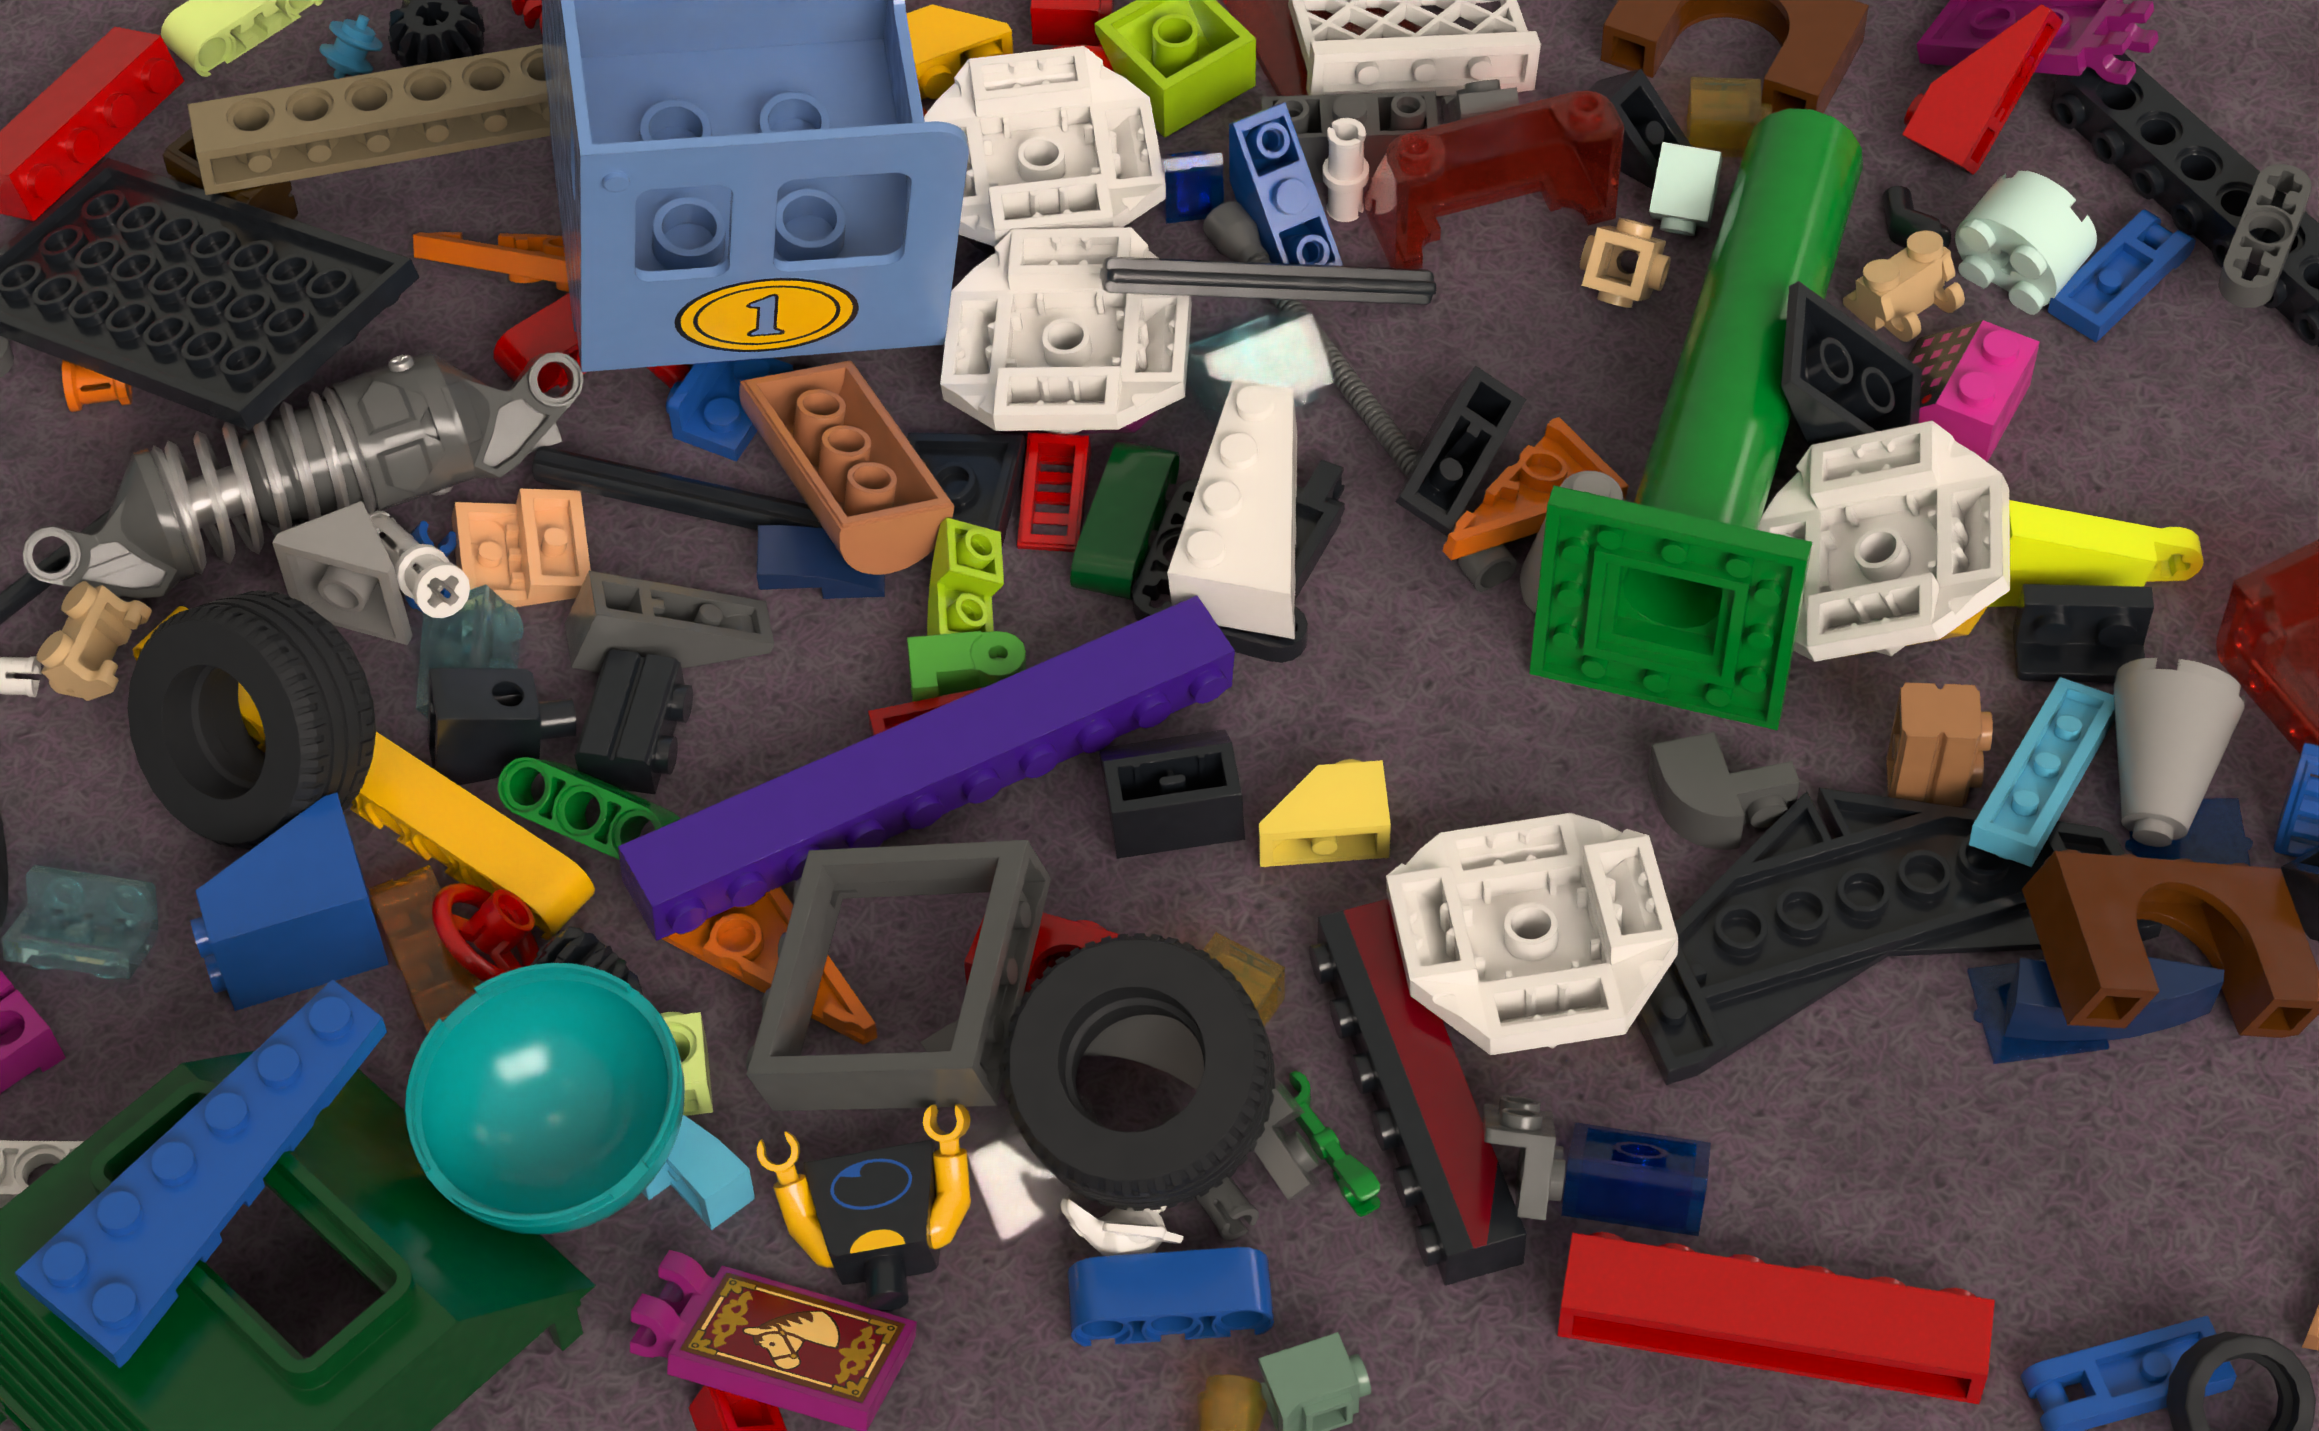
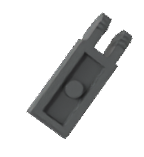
(1477, 99)

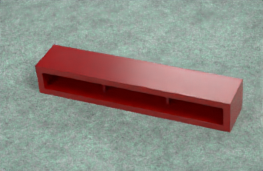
(1777, 1317)

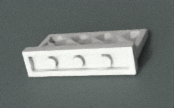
(1433, 59)

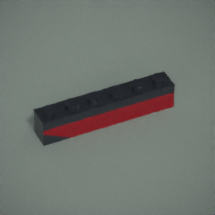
(1420, 1099)

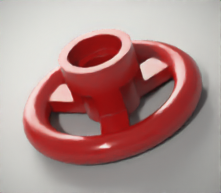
(494, 929)

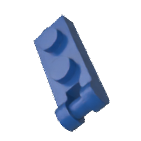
(2120, 275)
(2118, 1377)

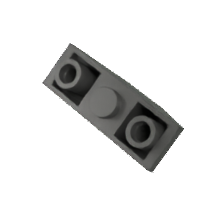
(1381, 114)

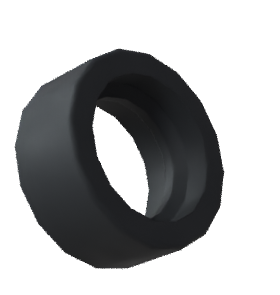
(2197, 1364)

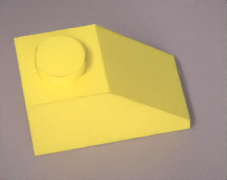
(1330, 817)

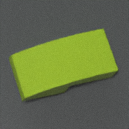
(964, 578)

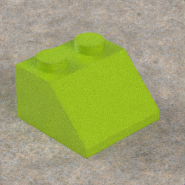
(1180, 55)

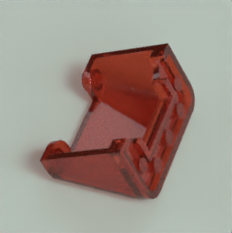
(1552, 145)

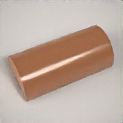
(849, 464)

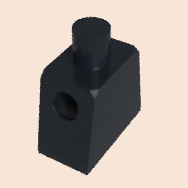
(489, 719)

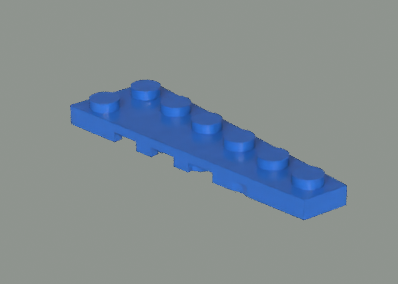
(136, 1242)

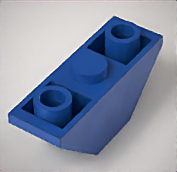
(1278, 189)

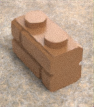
(1937, 744)

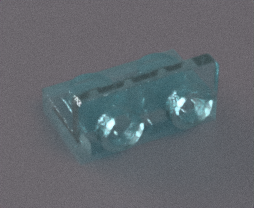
(477, 636)

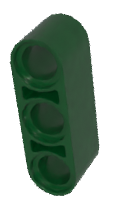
(1122, 518)

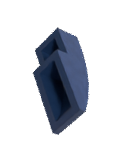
(2036, 1013)

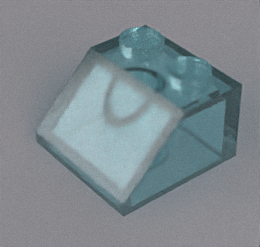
(1266, 350)

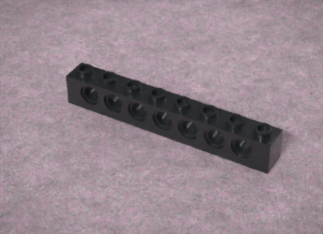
(2188, 174)

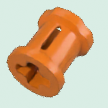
(89, 387)

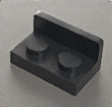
(2079, 631)

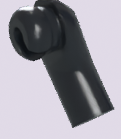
(1904, 220)

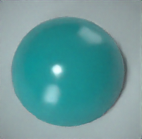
(546, 1099)

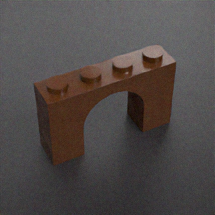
(1814, 38)
(2232, 912)

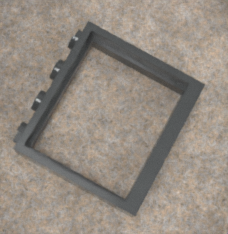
(995, 986)

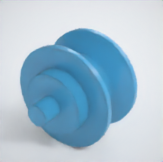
(351, 47)

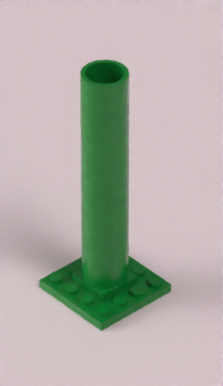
(1681, 586)

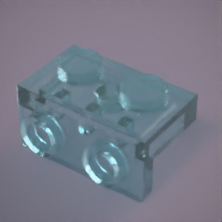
(84, 923)

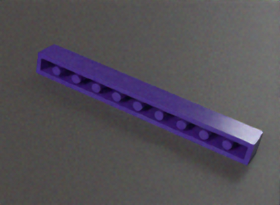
(926, 767)

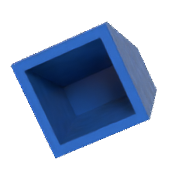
(289, 912)

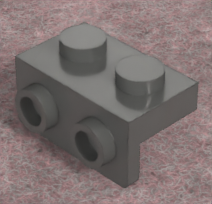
(1540, 1163)

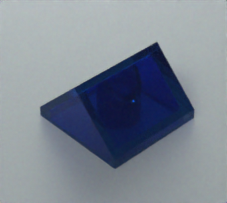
(1636, 1179)

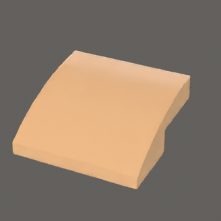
(549, 549)

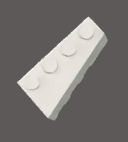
(1243, 516)

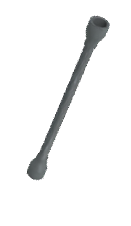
(1238, 238)

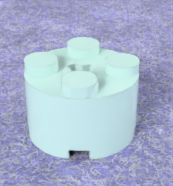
(2024, 240)

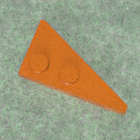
(521, 256)
(1519, 497)
(746, 947)

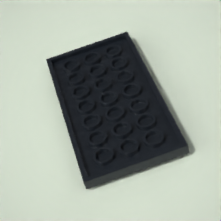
(190, 291)

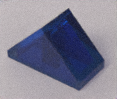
(1192, 184)

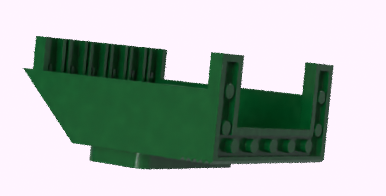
(447, 1320)

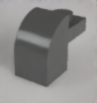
(1710, 803)

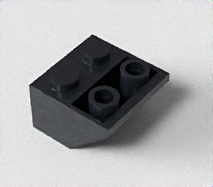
(1173, 793)

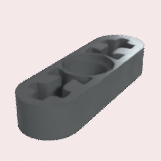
(2268, 256)

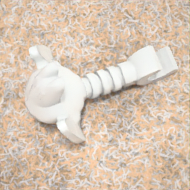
(1120, 1230)

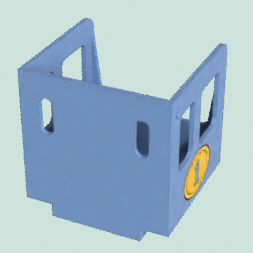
(747, 180)

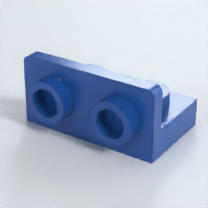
(708, 407)

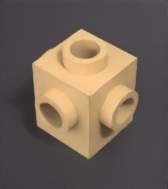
(1603, 263)

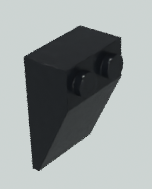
(1842, 375)

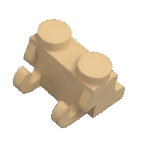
(1905, 285)
(82, 653)

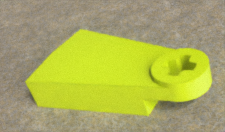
(2092, 550)

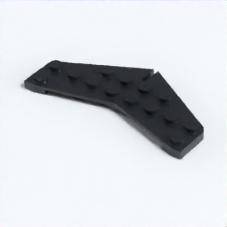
(1820, 910)

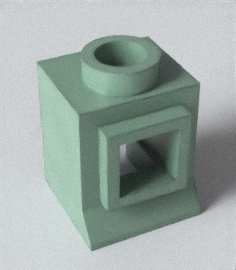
(1313, 1385)

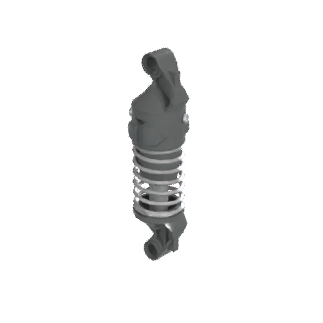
(370, 440)

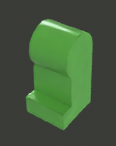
(962, 661)

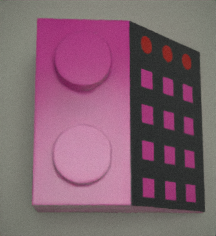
(1974, 381)

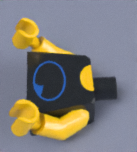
(878, 1209)

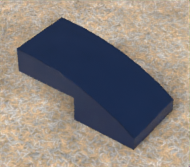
(809, 559)

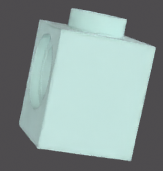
(1685, 188)

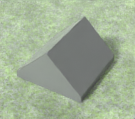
(344, 573)

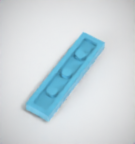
(2044, 772)

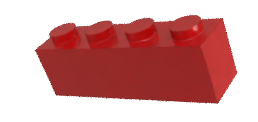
(82, 118)

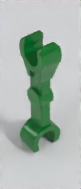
(1354, 1179)

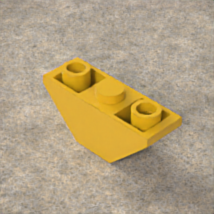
(947, 39)

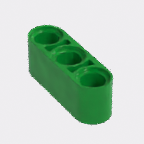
(565, 804)

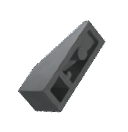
(663, 621)

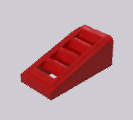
(1054, 450)

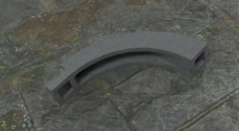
(1175, 1050)

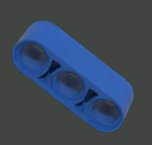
(1169, 1294)

